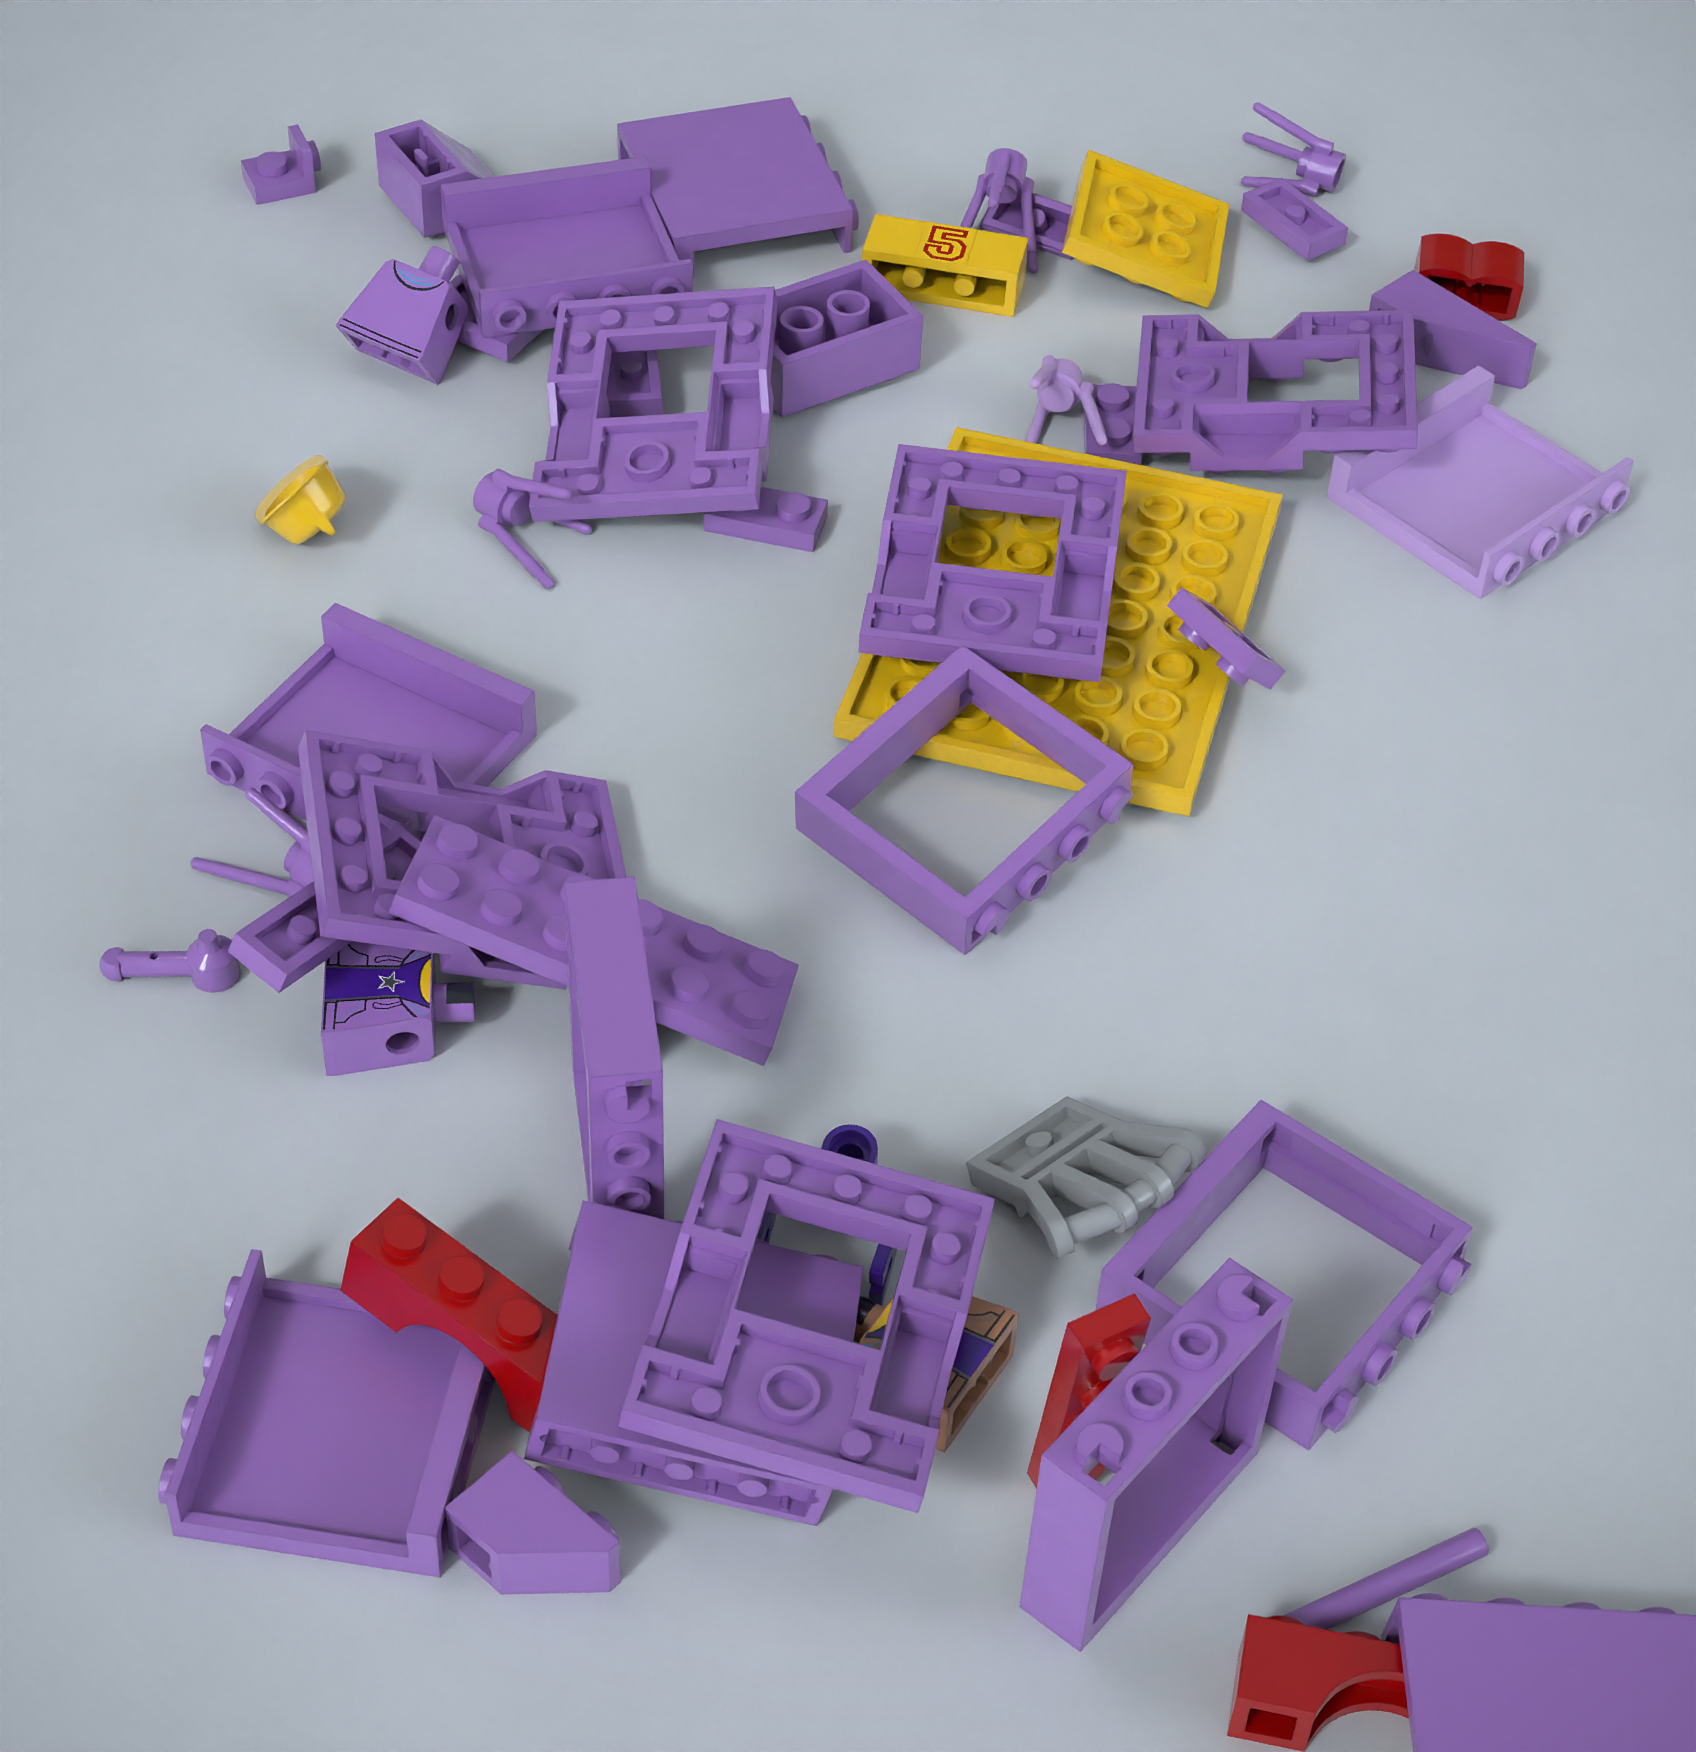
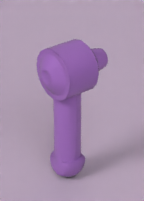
(205, 962)

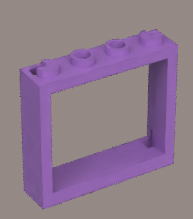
(962, 679)
(614, 1046)
(1341, 1183)
(1156, 1430)

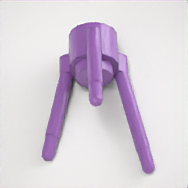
(1318, 165)
(1002, 183)
(505, 502)
(296, 862)

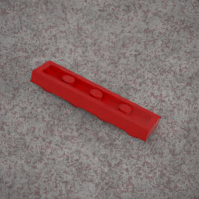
(1089, 1358)

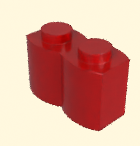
(1480, 273)

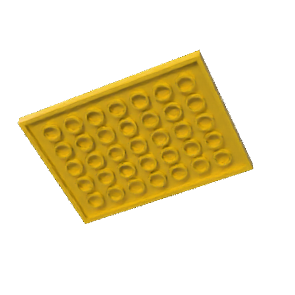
(1155, 686)

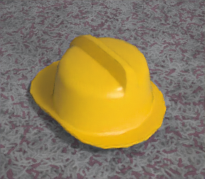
(303, 502)

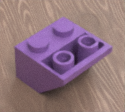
(413, 166)

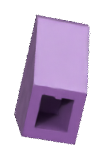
(529, 1536)

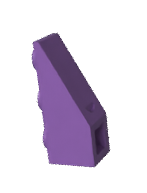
(1455, 334)

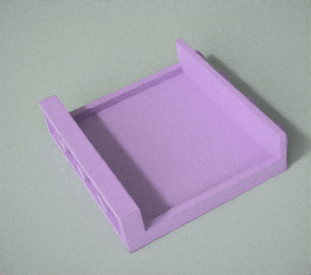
(1478, 489)

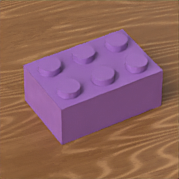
(841, 337)

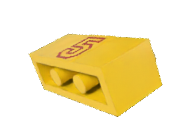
(948, 263)

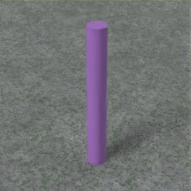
(1393, 1581)

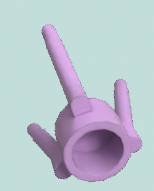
(1059, 390)

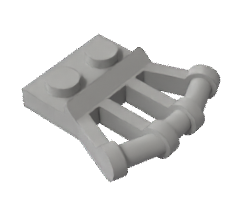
(1059, 1151)

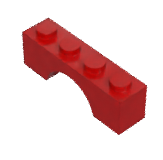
(420, 1275)
(1304, 1677)

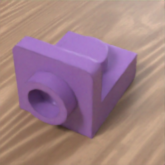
(283, 174)

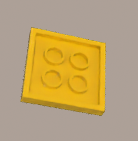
(1146, 229)

